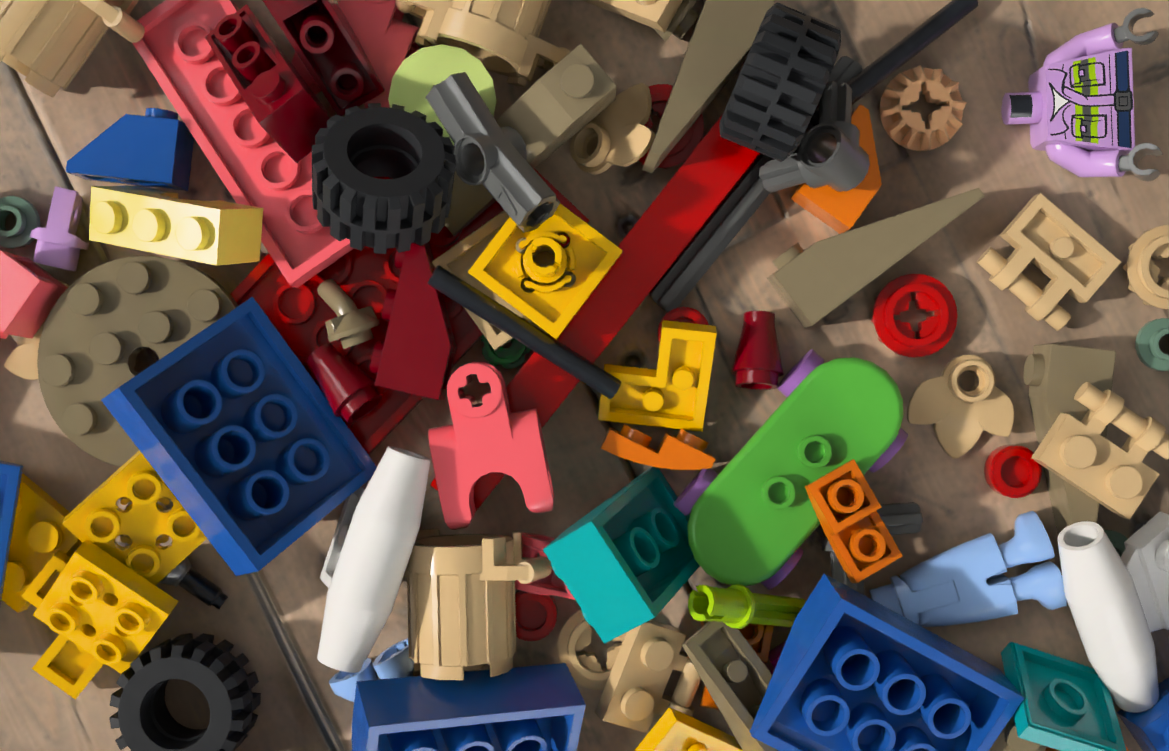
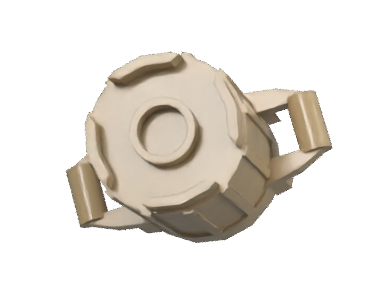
(494, 31)
(56, 37)
(465, 601)

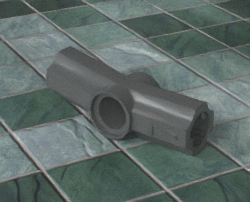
(491, 153)

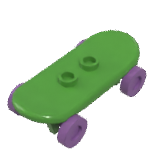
(756, 510)

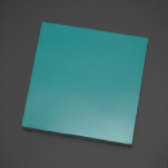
(1062, 702)

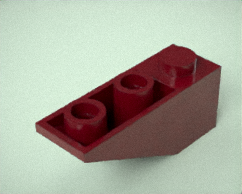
(328, 50)
(268, 82)
(419, 334)

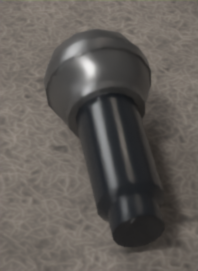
(195, 584)

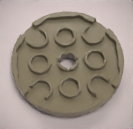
(100, 330)

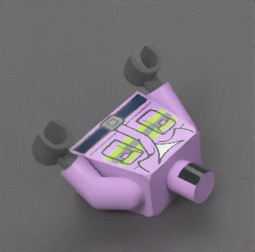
(1085, 104)

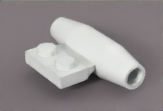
(370, 557)
(1119, 604)

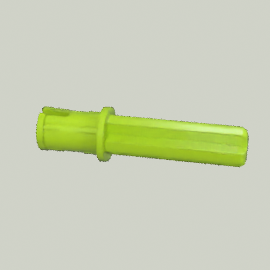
(739, 606)

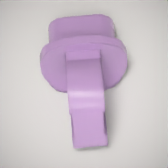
(57, 241)

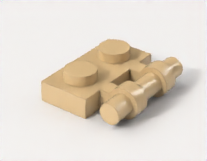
(1058, 249)
(1094, 463)
(641, 675)

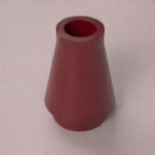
(757, 354)
(345, 385)

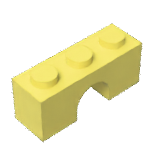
(175, 227)

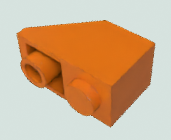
(843, 208)

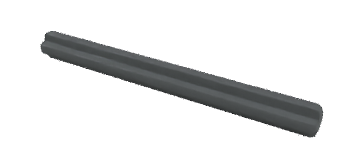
(727, 220)

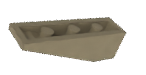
(711, 59)
(546, 119)
(839, 266)
(1053, 379)
(732, 677)

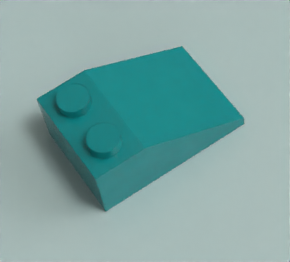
(626, 556)

